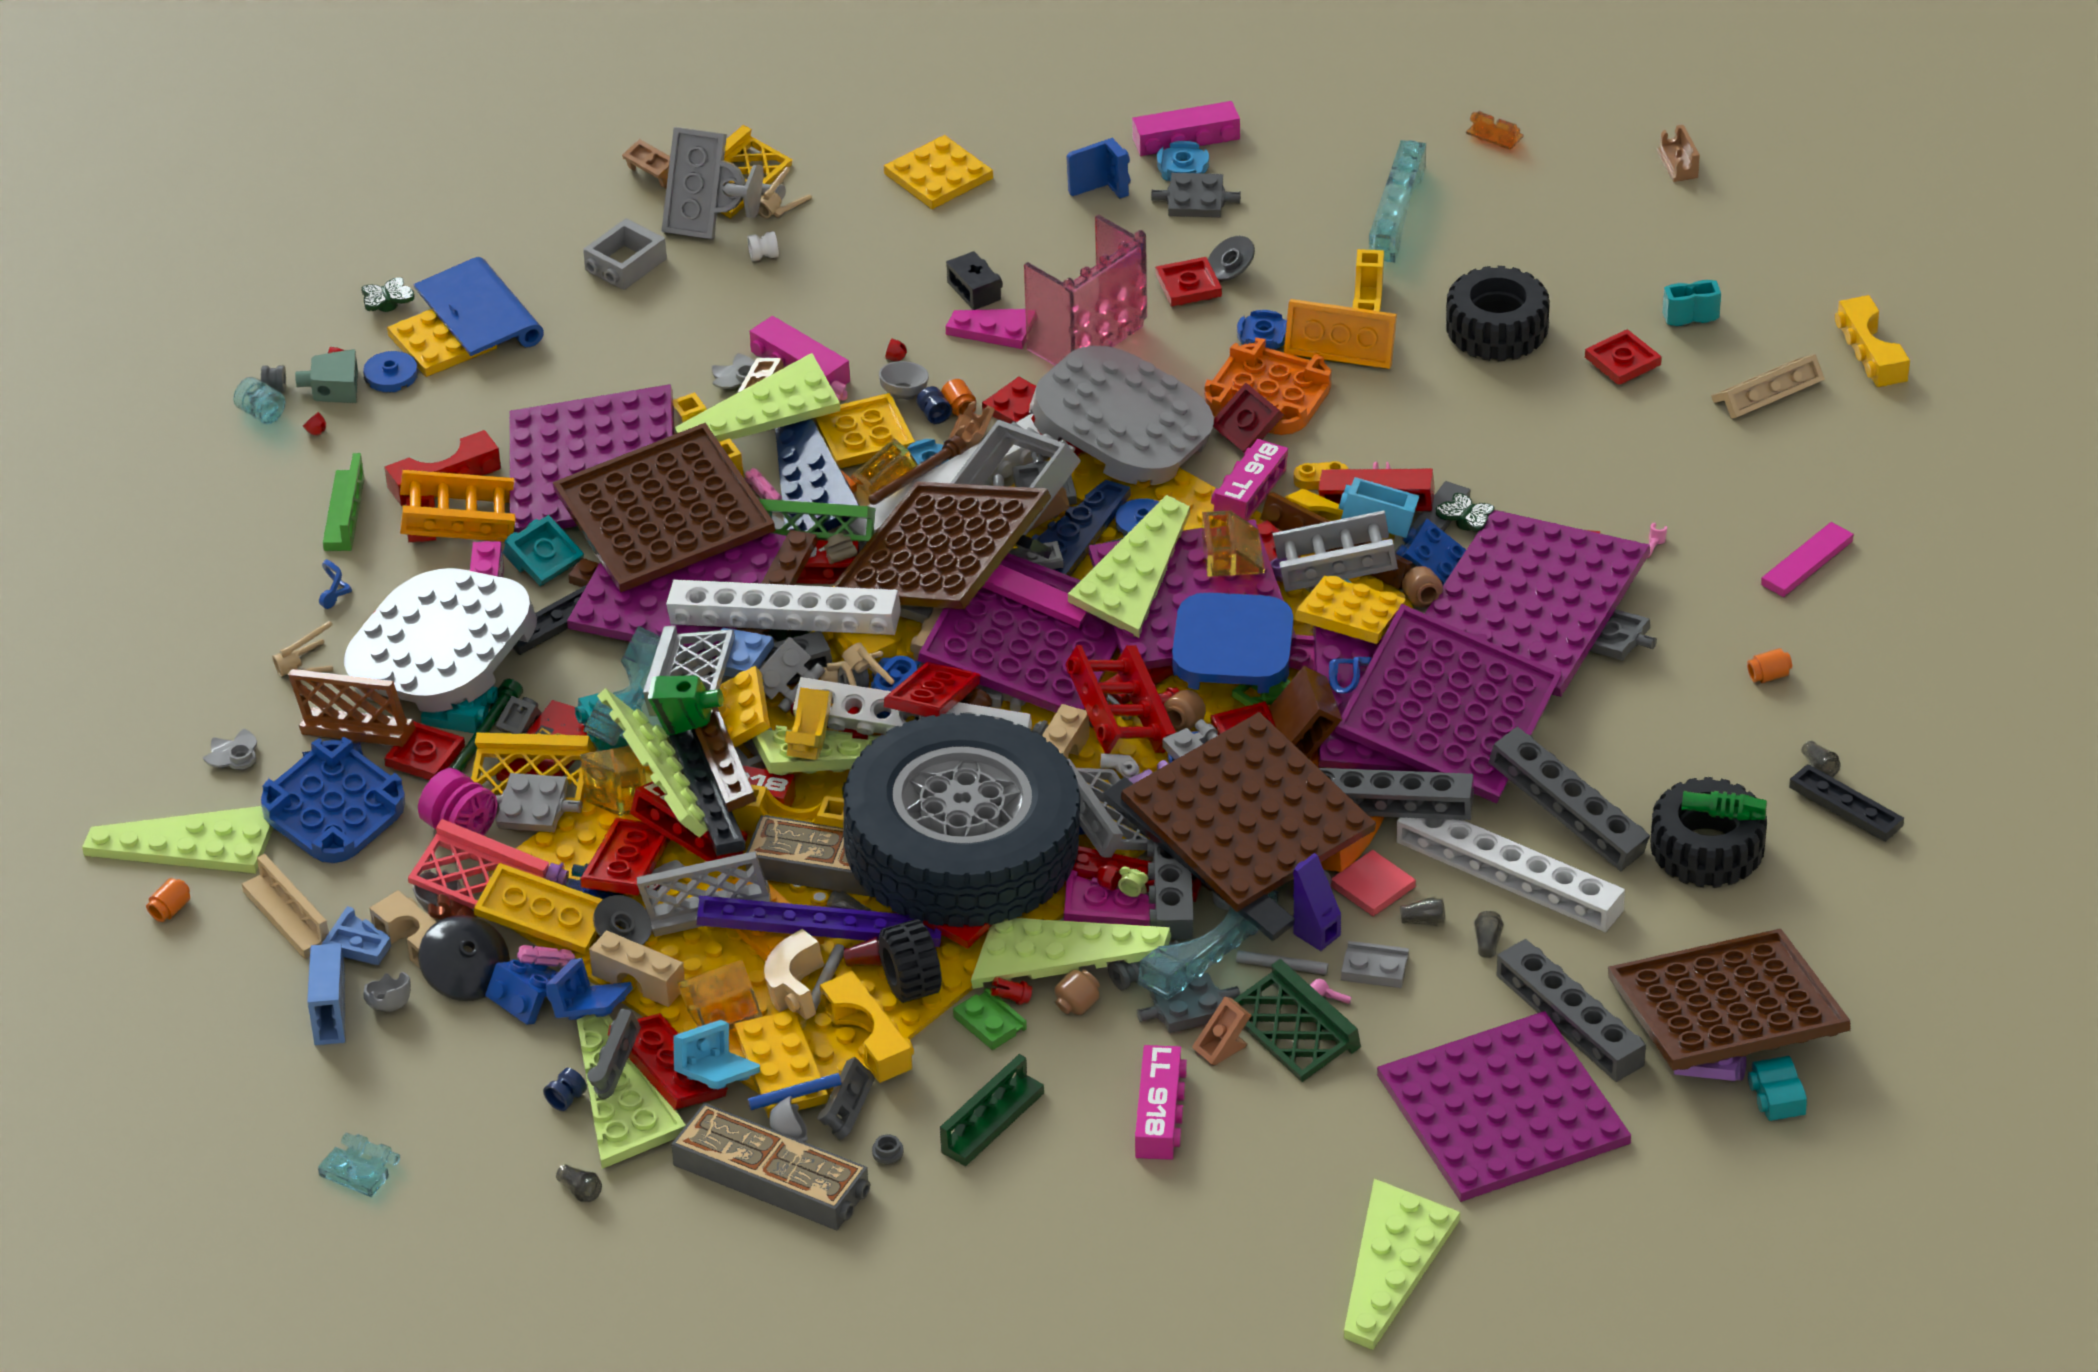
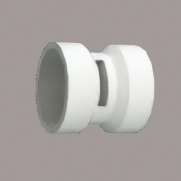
(766, 246)

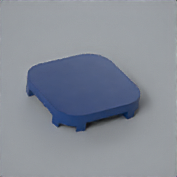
(1233, 640)
(333, 801)

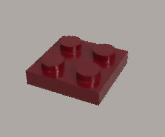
(1246, 418)

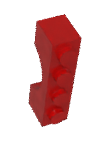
(475, 456)

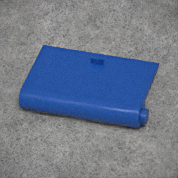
(478, 307)

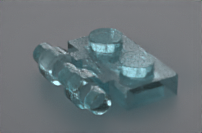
(354, 1171)

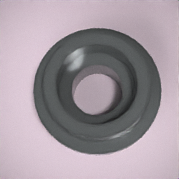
(887, 1149)

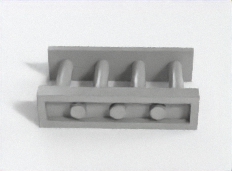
(1343, 563)

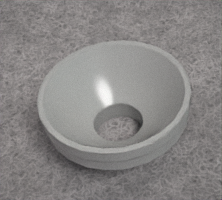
(903, 379)

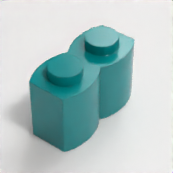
(1691, 302)
(1778, 1088)

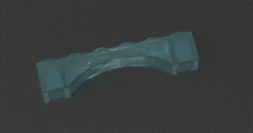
(1392, 210)
(637, 663)
(1174, 966)

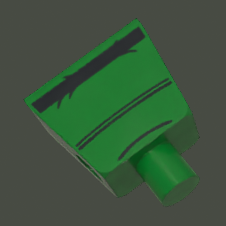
(682, 702)

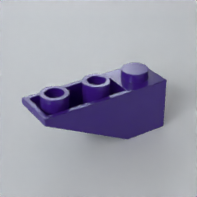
(1314, 905)

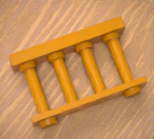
(456, 522)

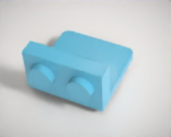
(705, 1056)

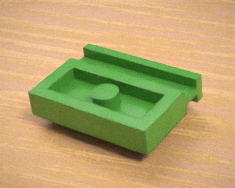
(989, 1019)

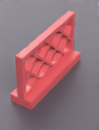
(473, 846)

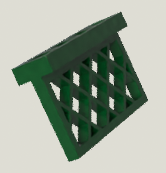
(1316, 1010)

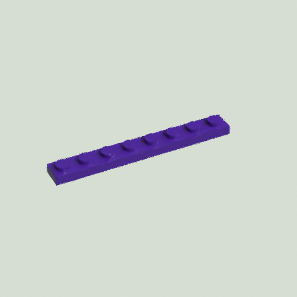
(794, 917)

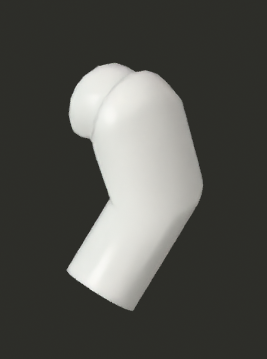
(1122, 763)

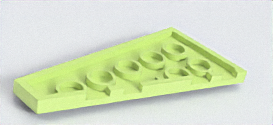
(776, 401)
(1132, 572)
(652, 749)
(837, 753)
(203, 840)
(1057, 947)
(635, 1114)
(1395, 1251)

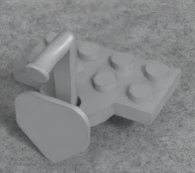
(699, 184)

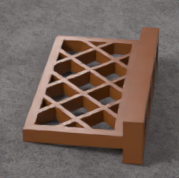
(350, 723)

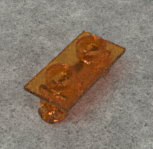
(1502, 133)

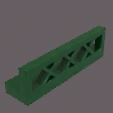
(989, 1112)

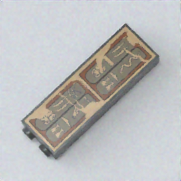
(803, 854)
(771, 1166)

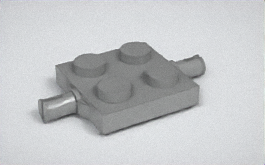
(534, 802)

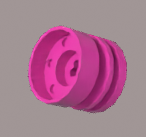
(458, 800)

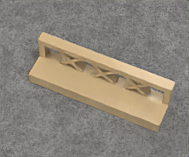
(1770, 385)
(286, 907)

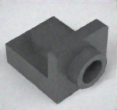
(518, 715)

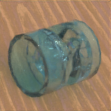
(259, 400)

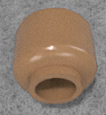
(1421, 586)
(1185, 709)
(1077, 992)

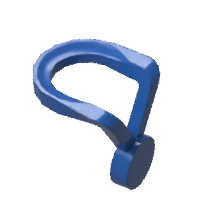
(329, 597)
(1333, 672)

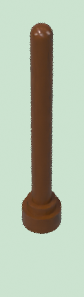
(952, 447)

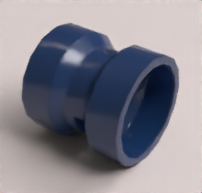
(934, 405)
(566, 1088)

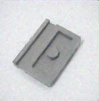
(1374, 964)

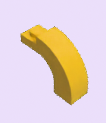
(809, 724)

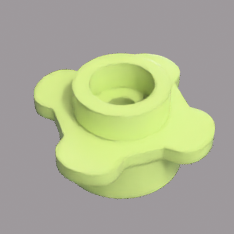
(1132, 882)

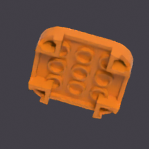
(1285, 380)

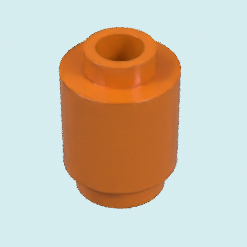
(958, 395)
(1769, 666)
(168, 899)

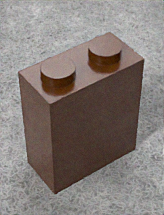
(1306, 711)

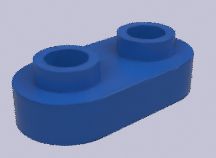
(899, 670)

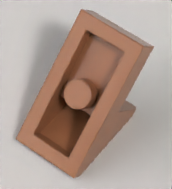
(1221, 1034)

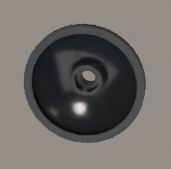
(451, 968)

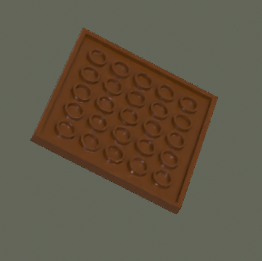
(663, 507)
(944, 542)
(1247, 810)
(1728, 999)

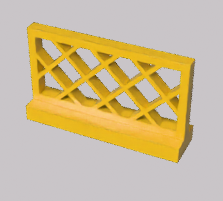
(736, 151)
(534, 747)

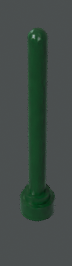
(508, 688)

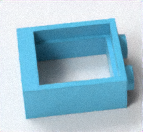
(1369, 497)

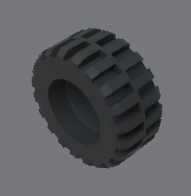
(1497, 313)
(1704, 857)

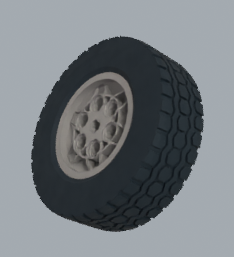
(961, 819)

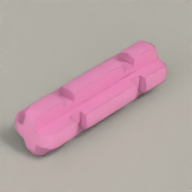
(761, 485)
(544, 956)

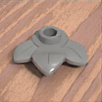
(732, 375)
(236, 754)

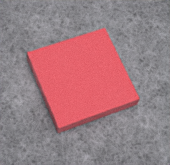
(1373, 883)

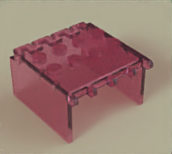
(1097, 305)

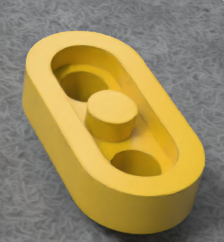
(1308, 474)

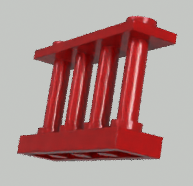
(1136, 683)

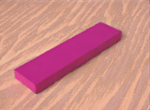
(1807, 559)
(1035, 595)

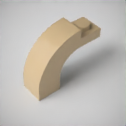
(785, 969)

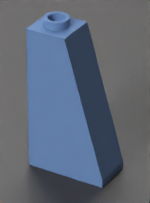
(327, 993)

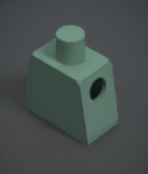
(331, 377)

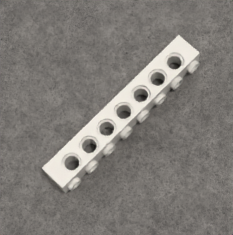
(784, 607)
(872, 703)
(1515, 868)

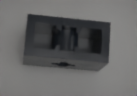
(974, 280)

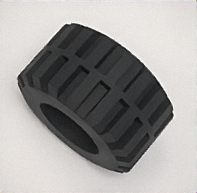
(910, 960)

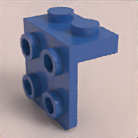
(1099, 166)
(1431, 548)
(520, 988)
(574, 997)

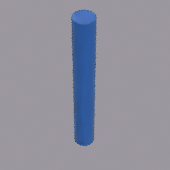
(794, 1091)

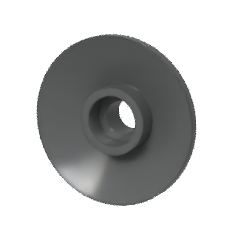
(1231, 257)
(625, 913)

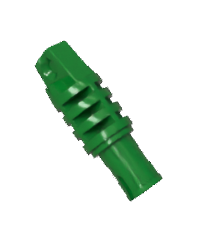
(1726, 805)

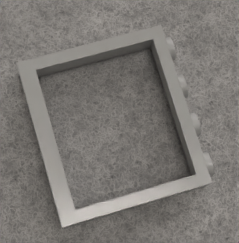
(998, 443)

